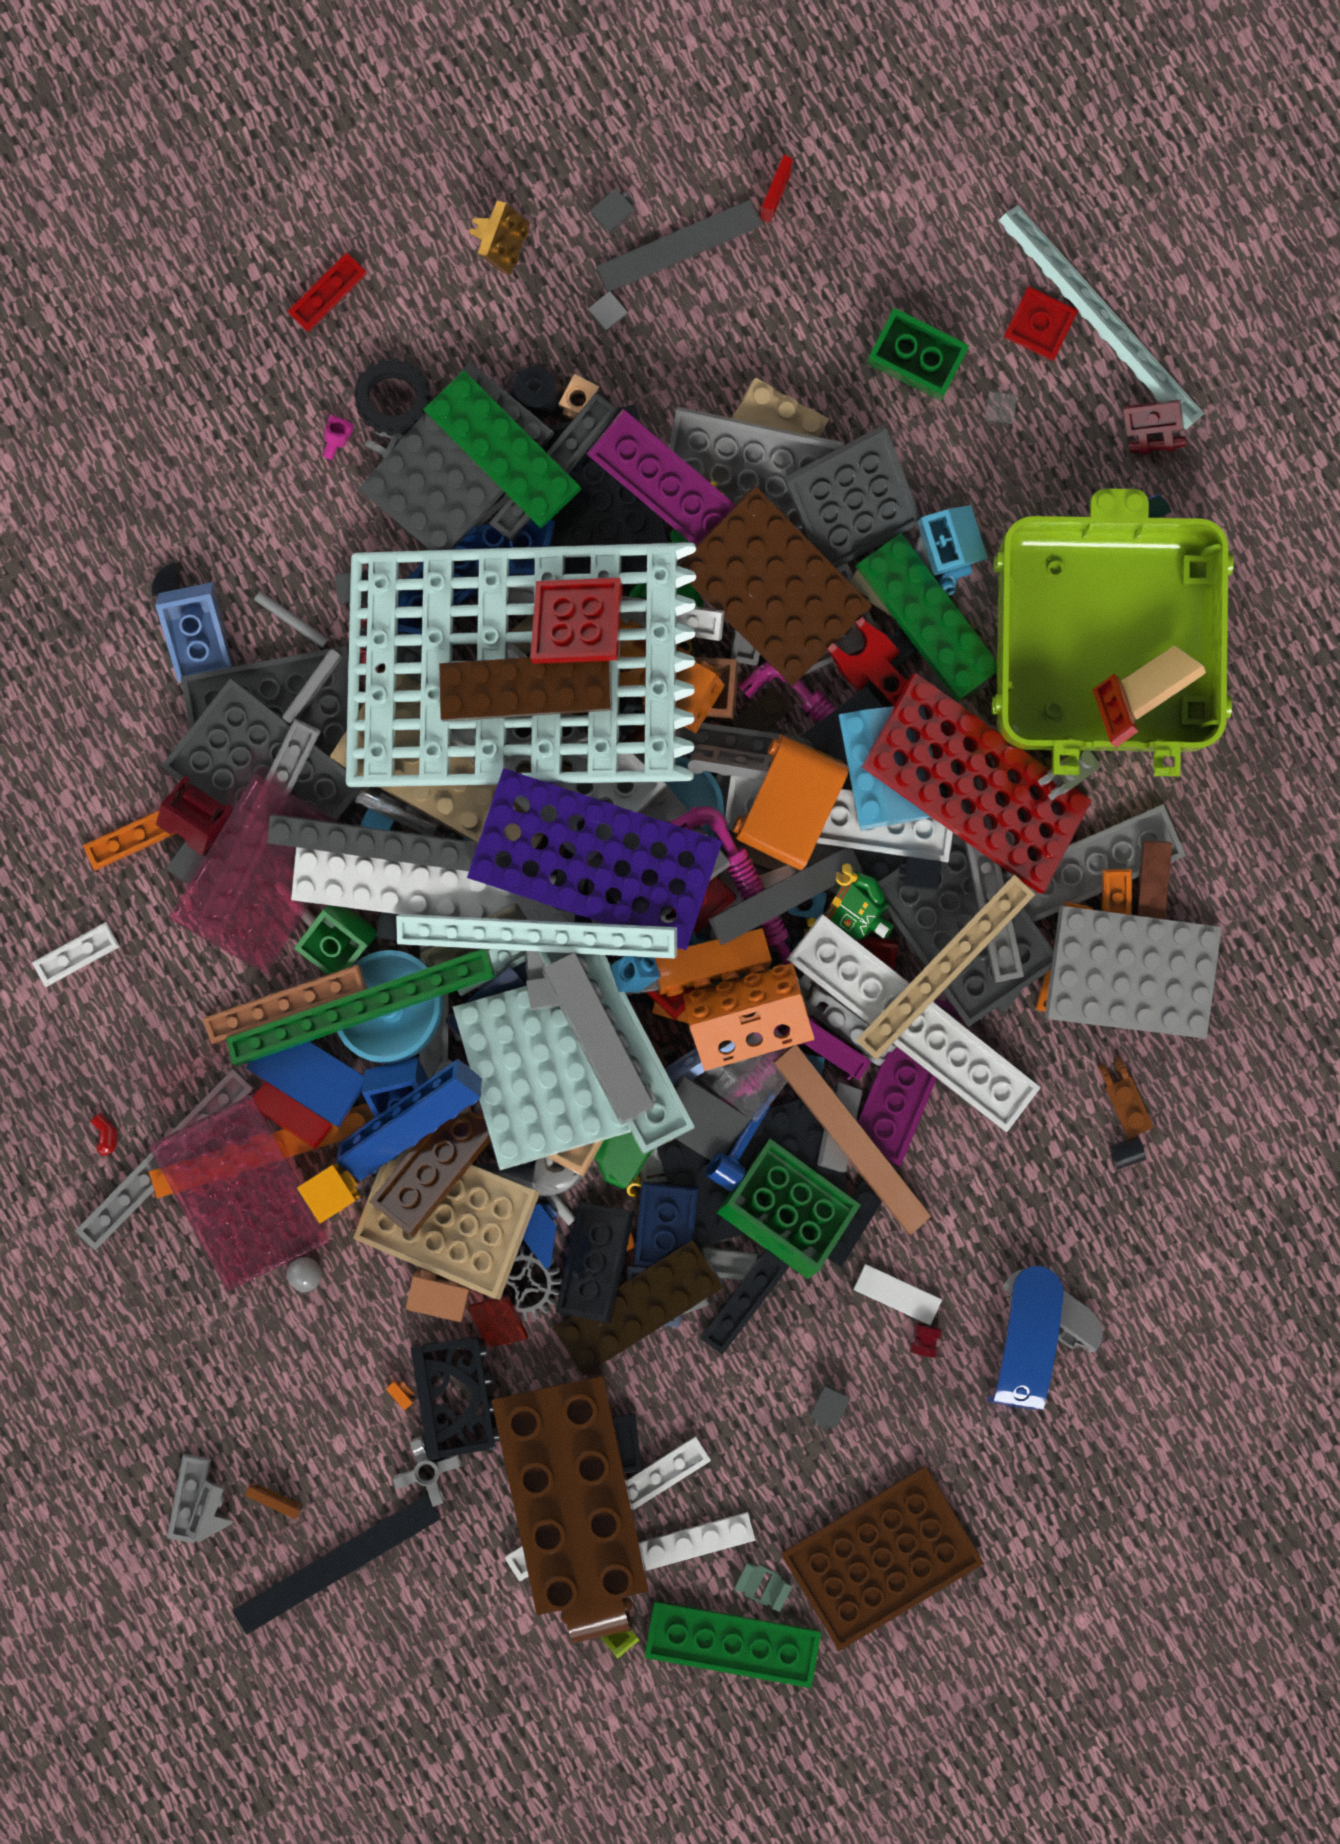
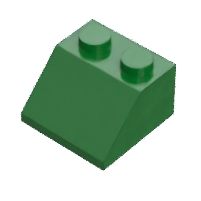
(336, 939)

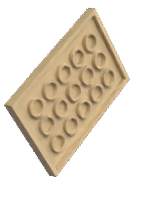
(467, 1236)

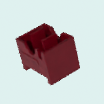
(192, 815)

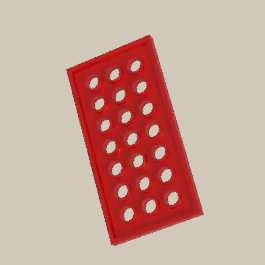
(960, 787)

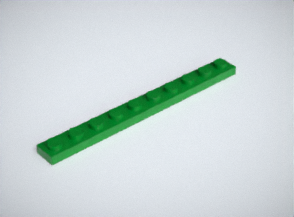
(361, 1007)

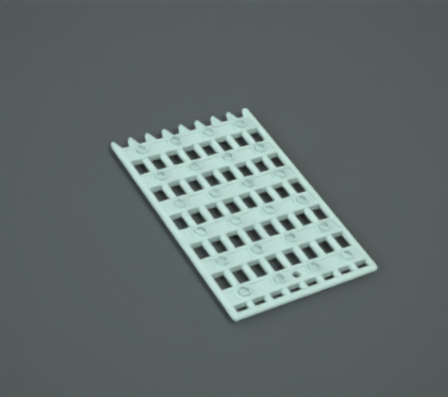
(492, 641)

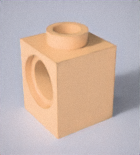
(576, 386)

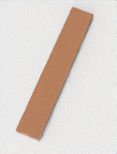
(284, 1003)

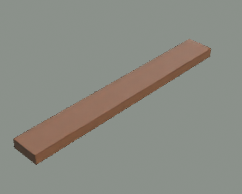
(851, 1139)

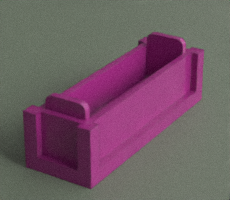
(837, 1052)

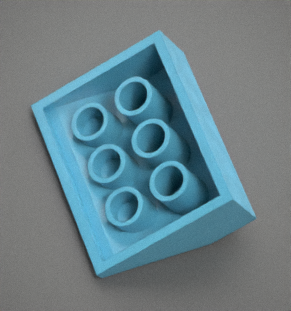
(874, 801)

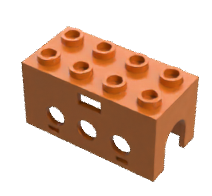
(701, 676)
(722, 1012)

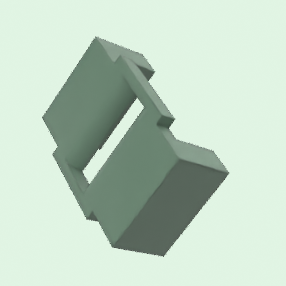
(775, 1592)

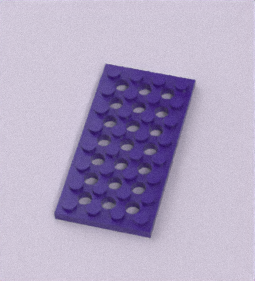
(595, 812)

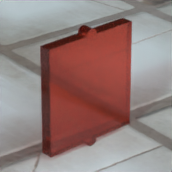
(498, 1321)

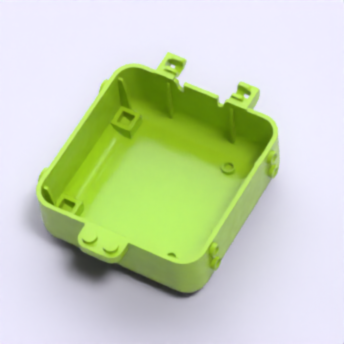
(1105, 601)

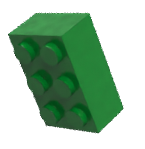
(917, 354)

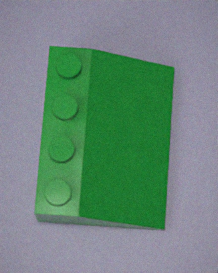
(789, 1209)

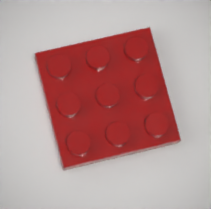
(576, 620)

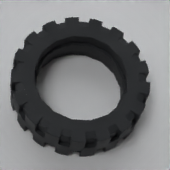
(387, 370)

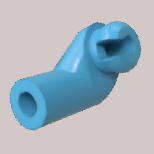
(949, 579)

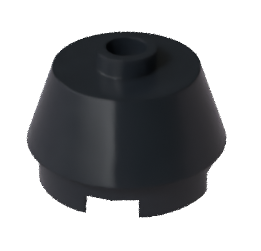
(536, 389)

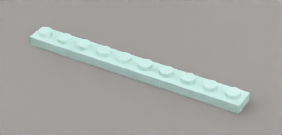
(1098, 313)
(537, 935)

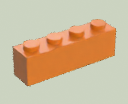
(712, 962)

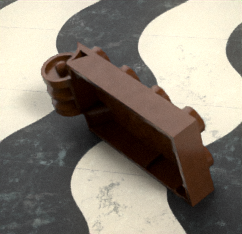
(573, 1504)

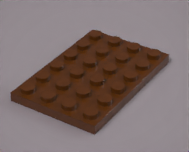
(774, 586)
(882, 1558)

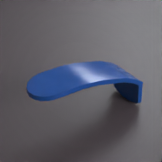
(1030, 1340)

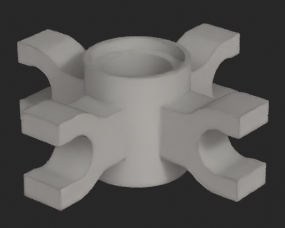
(440, 1466)

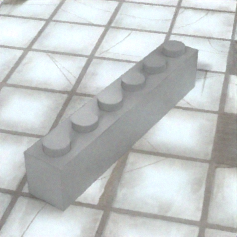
(598, 1038)

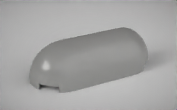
(1078, 1323)

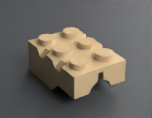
(771, 408)

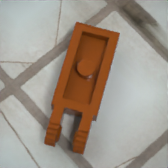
(1126, 1101)

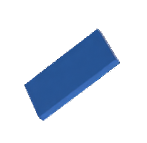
(312, 1079)

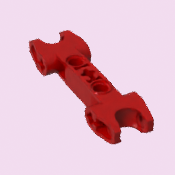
(874, 665)

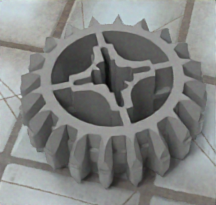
(547, 1288)

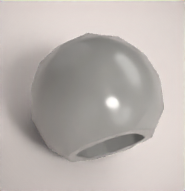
(304, 1274)

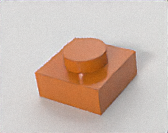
(401, 1393)

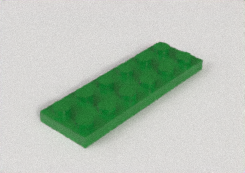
(502, 449)
(928, 617)
(732, 1644)

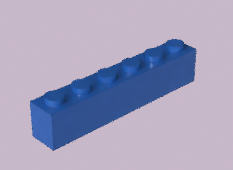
(409, 1120)

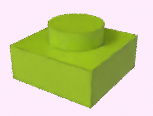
(620, 1642)

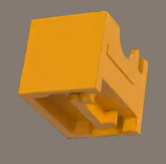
(329, 1192)

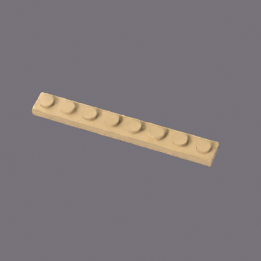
(945, 967)

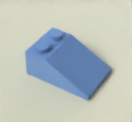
(194, 629)

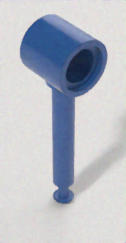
(725, 1168)

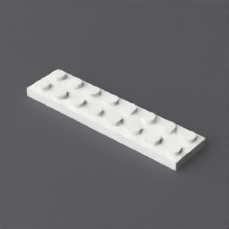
(913, 839)

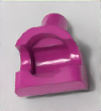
(336, 435)

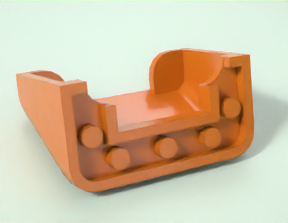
(792, 802)

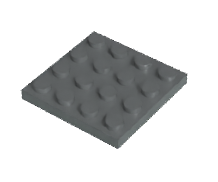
(853, 498)

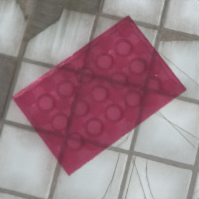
(246, 884)
(238, 1193)

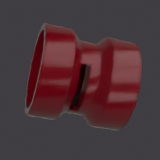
(925, 1341)

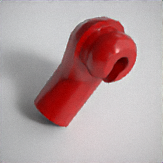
(108, 1135)

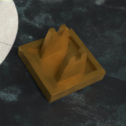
(501, 236)

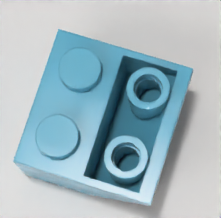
(952, 539)

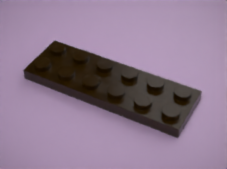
(642, 1307)

